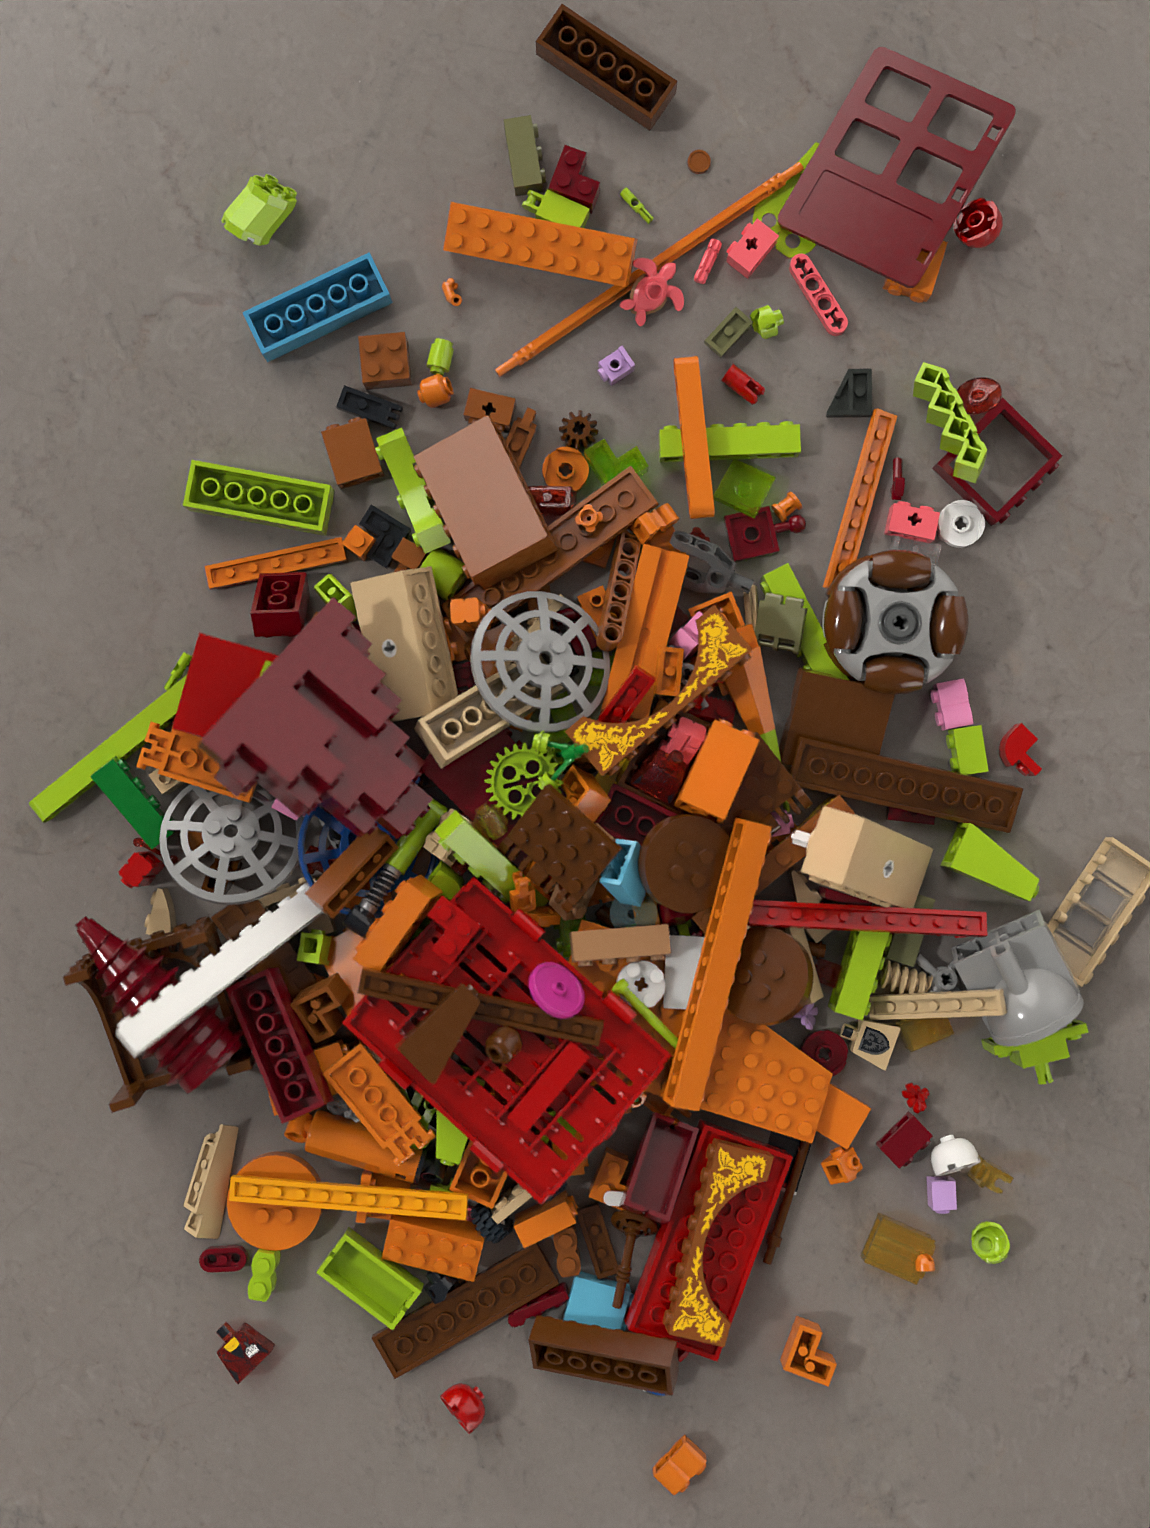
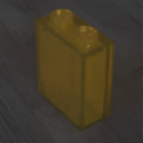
(895, 1247)

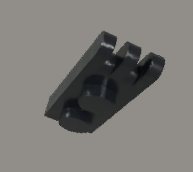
(368, 407)

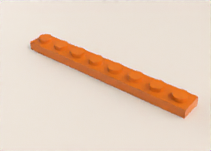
(861, 493)

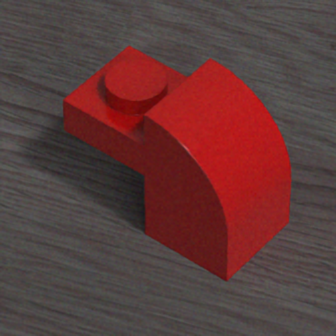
(1014, 748)

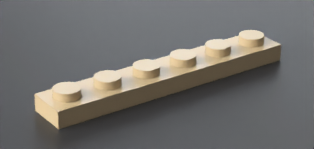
(938, 1004)

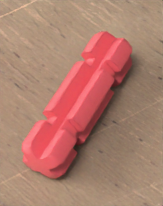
(707, 261)

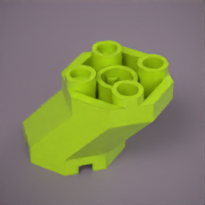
(259, 209)

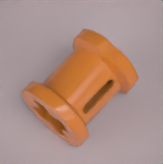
(786, 506)

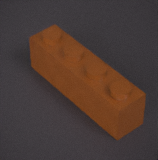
(351, 871)

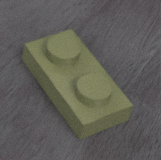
(728, 332)

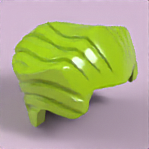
(990, 1242)

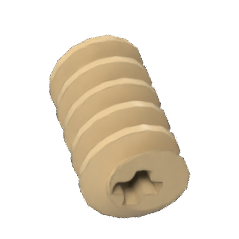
(904, 978)

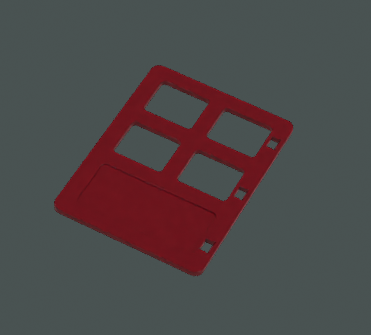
(870, 214)

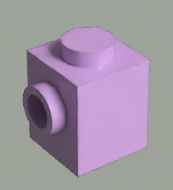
(941, 1194)

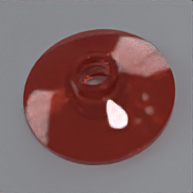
(980, 395)

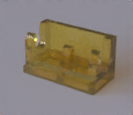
(987, 1173)

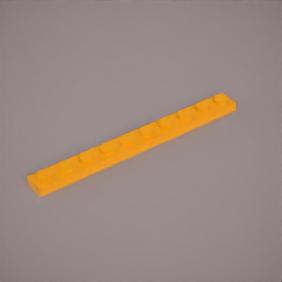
(349, 1197)

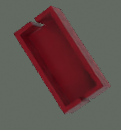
(659, 1168)

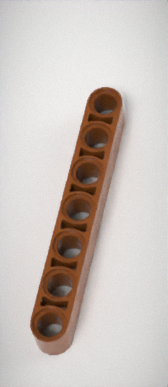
(619, 584)

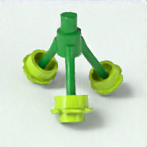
(562, 753)

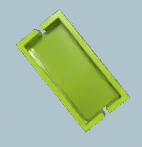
(368, 1280)

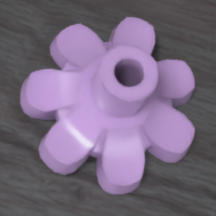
(806, 1015)

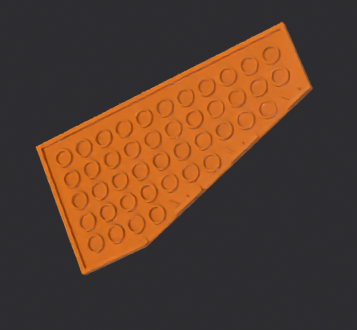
(752, 1074)

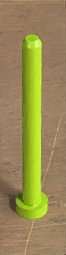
(621, 987)

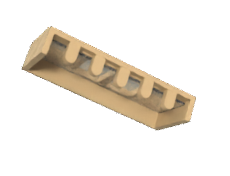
(1099, 906)

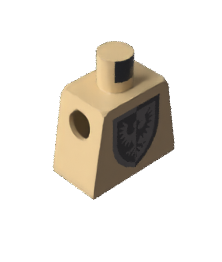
(872, 1040)

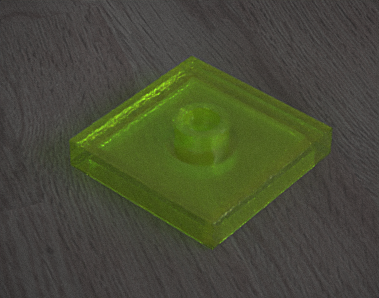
(744, 488)

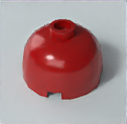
(978, 223)
(465, 1405)

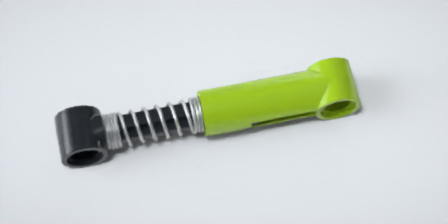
(362, 915)

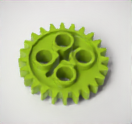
(518, 759)

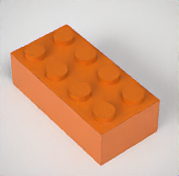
(397, 924)
(434, 1245)

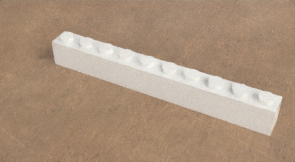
(217, 972)

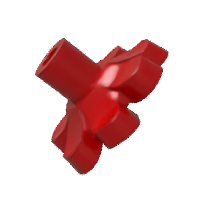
(916, 1097)

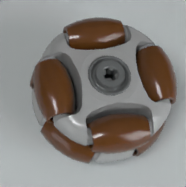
(922, 624)

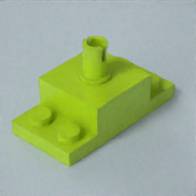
(1041, 1051)

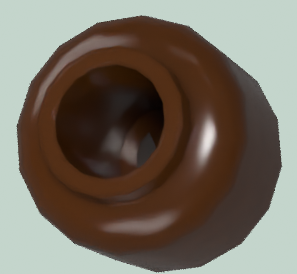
(503, 1045)

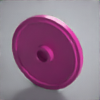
(556, 990)

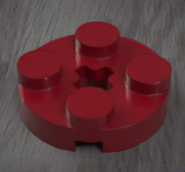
(826, 1039)

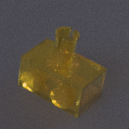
(923, 1031)

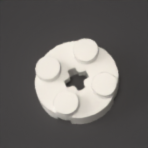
(971, 517)
(653, 977)

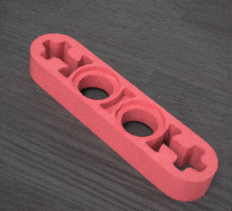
(815, 296)

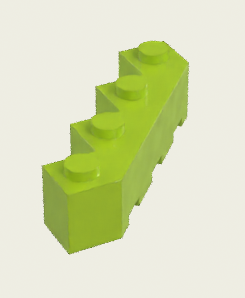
(948, 412)

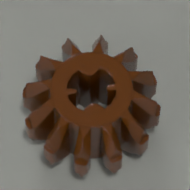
(582, 422)

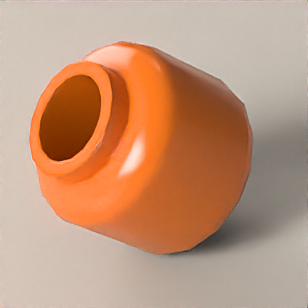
(435, 390)

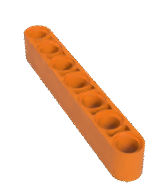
(694, 437)

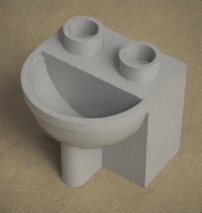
(1033, 975)

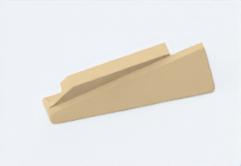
(210, 1183)

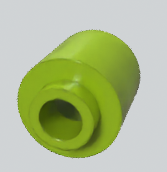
(440, 356)

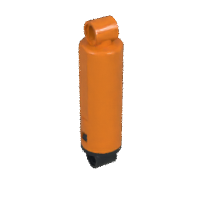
(354, 1145)

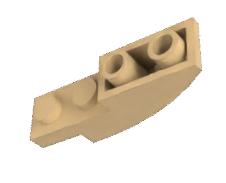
(161, 917)

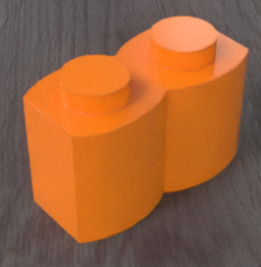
(680, 1465)

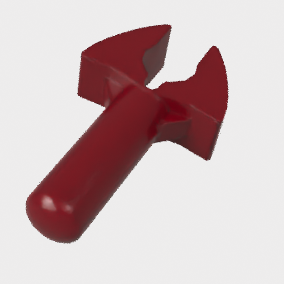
(897, 488)

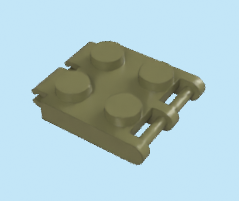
(781, 622)

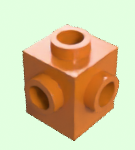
(841, 1165)

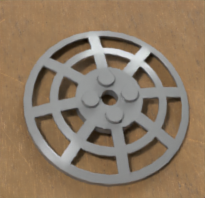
(530, 666)
(228, 848)

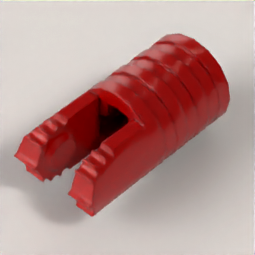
(743, 384)

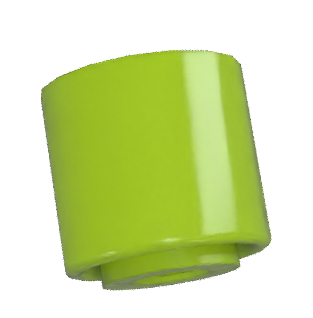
(446, 572)

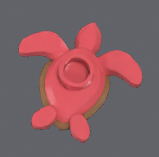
(652, 290)

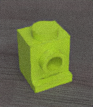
(308, 944)

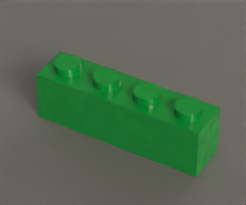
(131, 799)

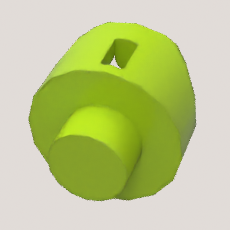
(766, 321)

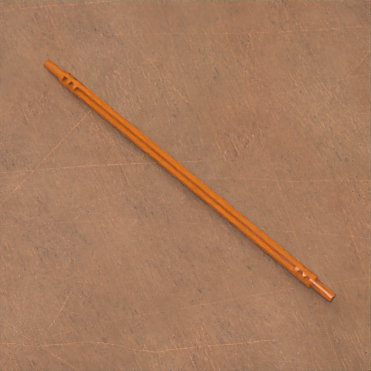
(667, 256)

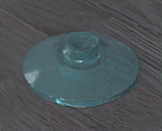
(645, 915)

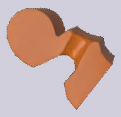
(649, 523)

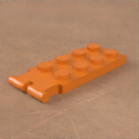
(180, 759)
(378, 1103)

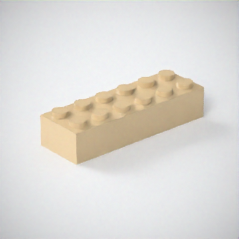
(470, 720)

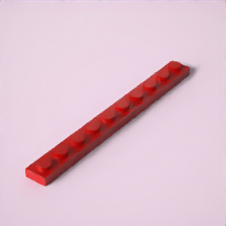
(868, 918)

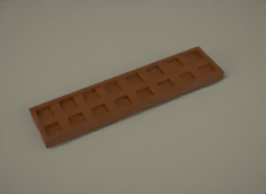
(296, 974)

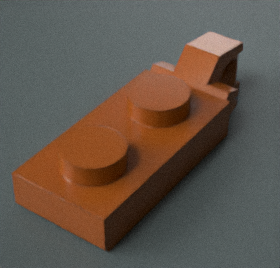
(521, 435)

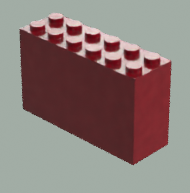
(466, 776)

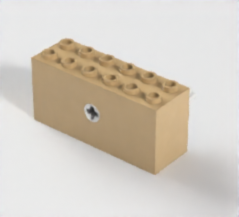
(407, 638)
(864, 859)

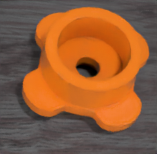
(595, 516)

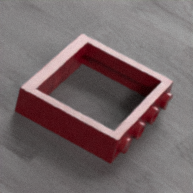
(990, 515)

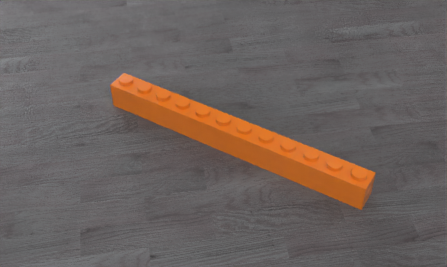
(717, 964)

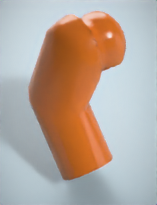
(448, 288)

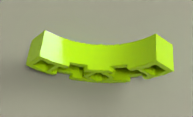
(413, 497)

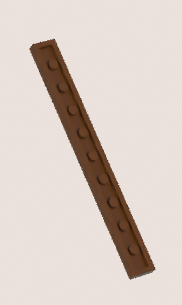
(490, 1009)

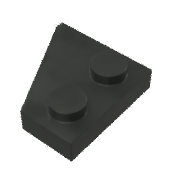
(853, 395)

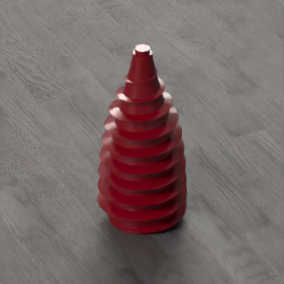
(190, 1049)

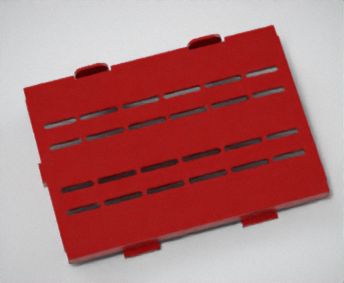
(463, 1099)

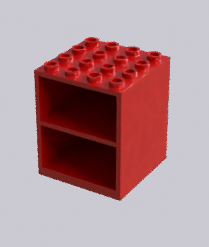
(216, 681)

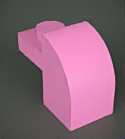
(687, 638)

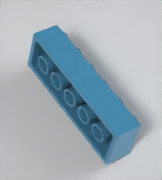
(317, 307)

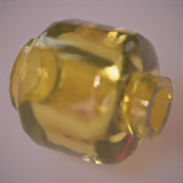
(490, 821)

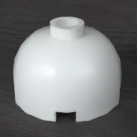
(953, 1155)

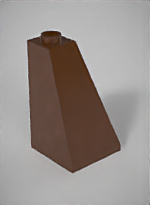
(437, 1034)

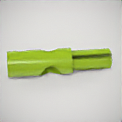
(629, 197)
(178, 670)

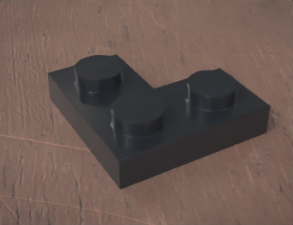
(389, 535)

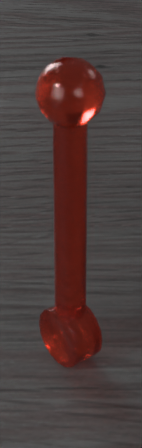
(139, 842)

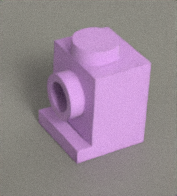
(613, 375)

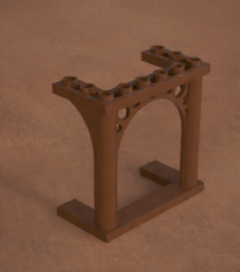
(206, 937)

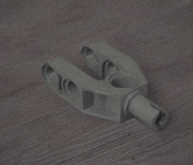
(718, 562)

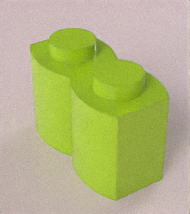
(264, 1274)

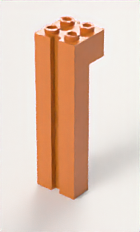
(648, 620)

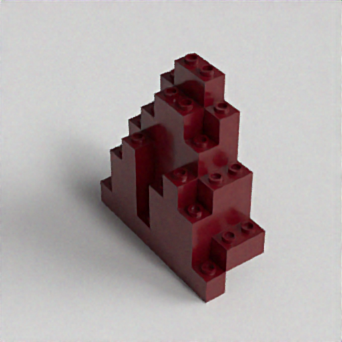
(323, 733)

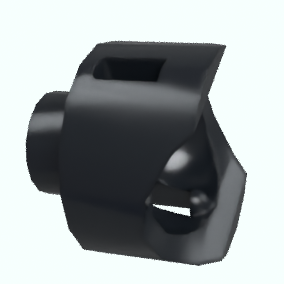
(439, 1286)

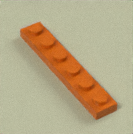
(279, 561)

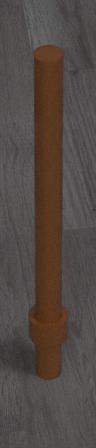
(774, 1239)

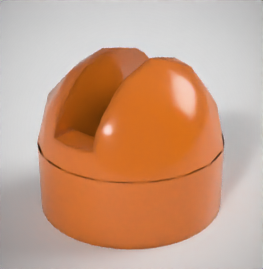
(924, 1262)

